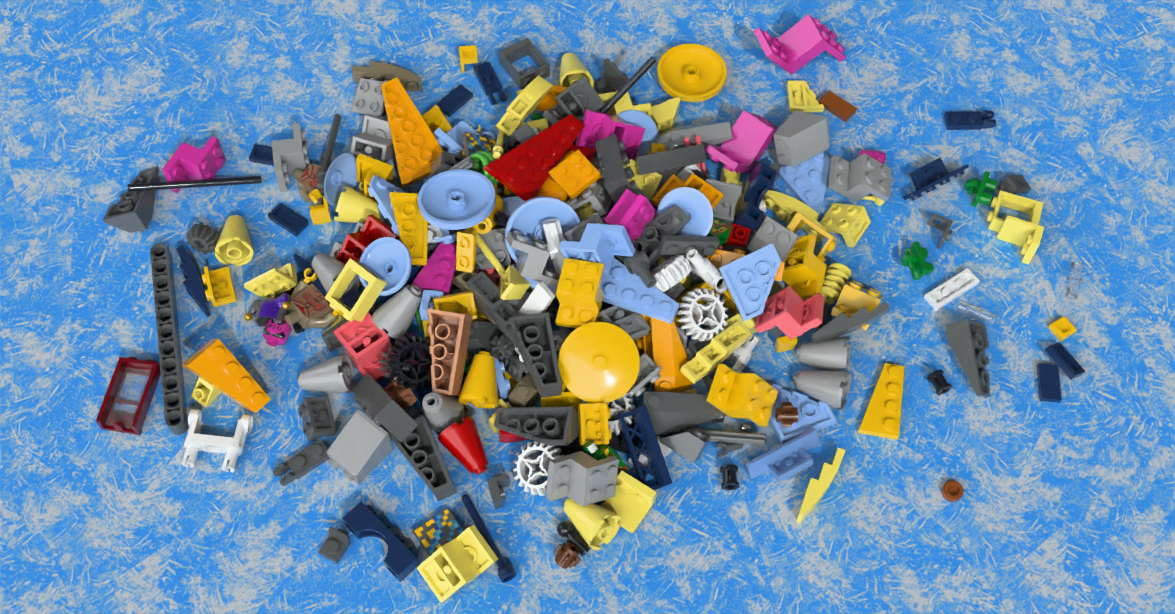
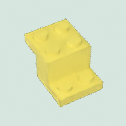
(457, 563)

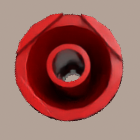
(465, 445)

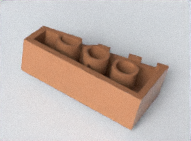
(448, 349)

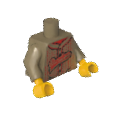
(307, 184)
(310, 306)

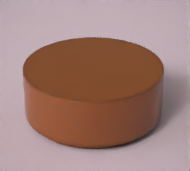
(952, 491)

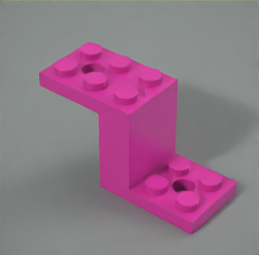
(800, 44)
(750, 140)

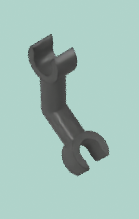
(745, 427)

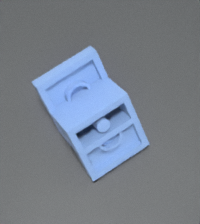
(599, 244)

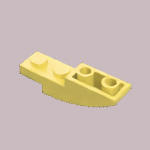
(523, 105)
(786, 208)

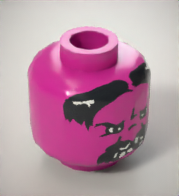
(276, 332)

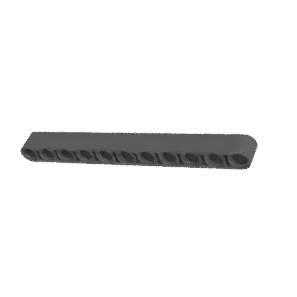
(169, 344)

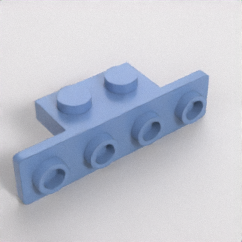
(785, 459)

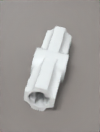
(554, 236)

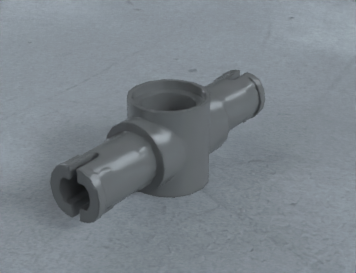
(640, 265)

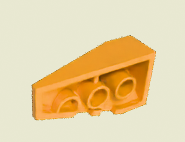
(670, 356)

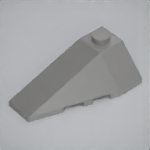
(709, 134)

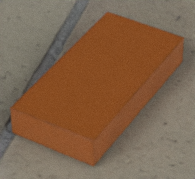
(838, 106)

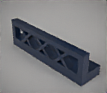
(650, 445)

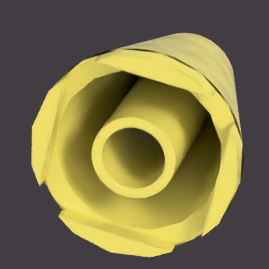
(572, 70)
(355, 207)
(234, 242)
(593, 522)

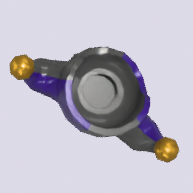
(268, 309)

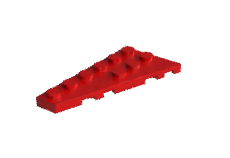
(528, 165)

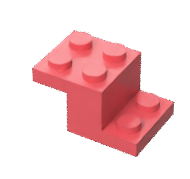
(791, 313)
(364, 345)

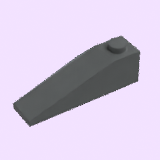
(135, 207)
(667, 223)
(969, 343)
(678, 410)
(541, 424)

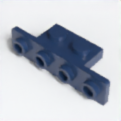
(930, 175)

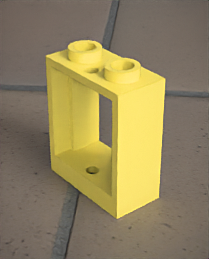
(1016, 203)
(366, 299)

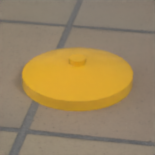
(691, 72)
(599, 362)

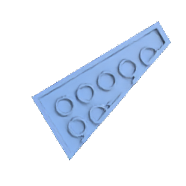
(631, 293)

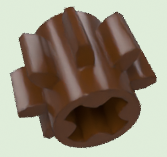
(786, 414)
(567, 555)

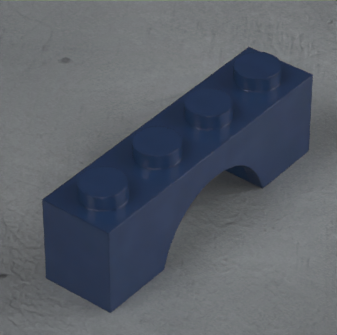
(757, 185)
(364, 523)

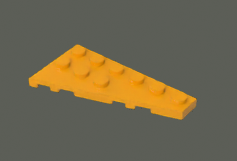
(411, 137)

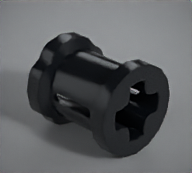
(942, 387)
(729, 470)

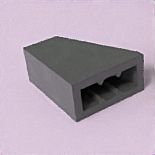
(481, 336)

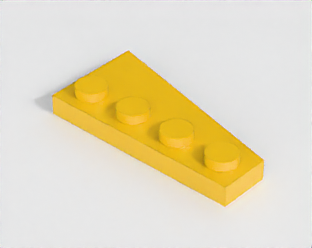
(410, 225)
(884, 408)

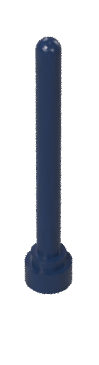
(505, 571)

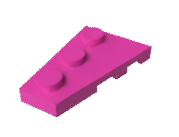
(439, 269)

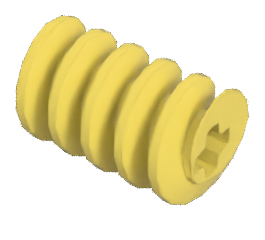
(834, 281)

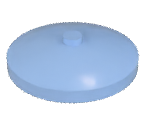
(456, 199)
(532, 213)

